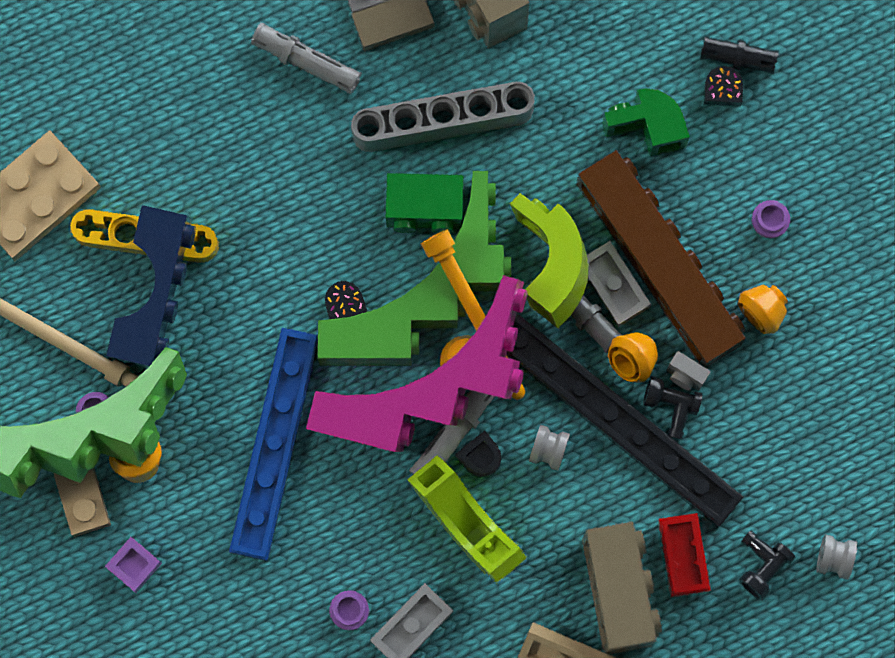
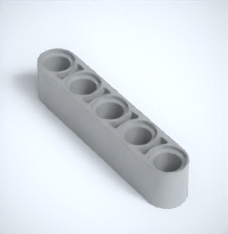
(456, 103)

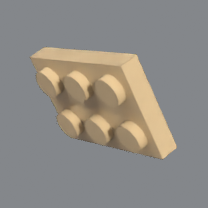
(40, 193)

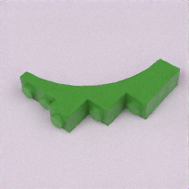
(386, 333)
(115, 427)

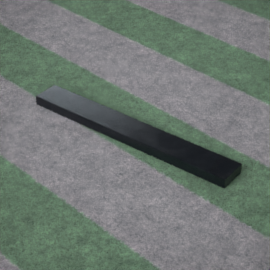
(623, 424)

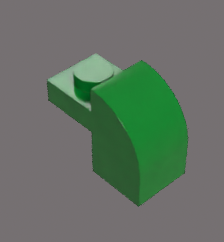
(656, 116)

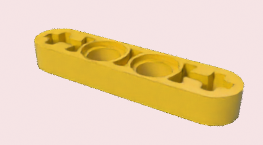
(96, 238)

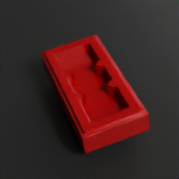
(684, 555)

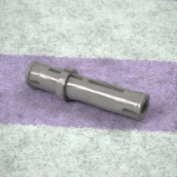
(312, 61)
(450, 436)

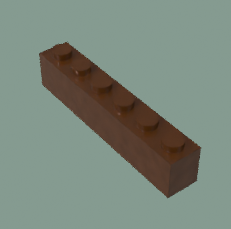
(660, 259)

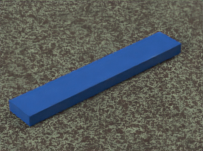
(274, 445)

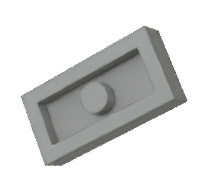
(615, 284)
(412, 624)

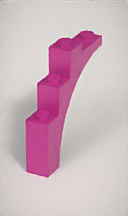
(480, 366)

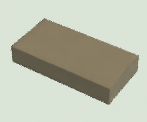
(391, 21)

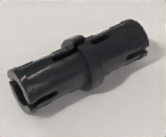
(739, 55)

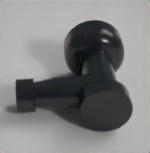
(683, 402)
(774, 560)

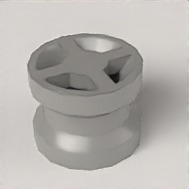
(549, 447)
(836, 556)

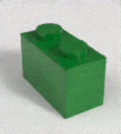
(424, 202)

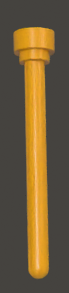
(441, 250)

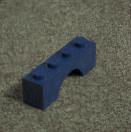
(164, 239)

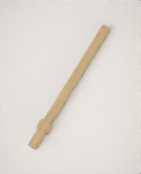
(114, 371)

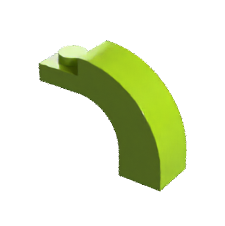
(565, 276)
(465, 520)

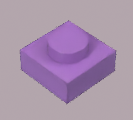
(133, 564)

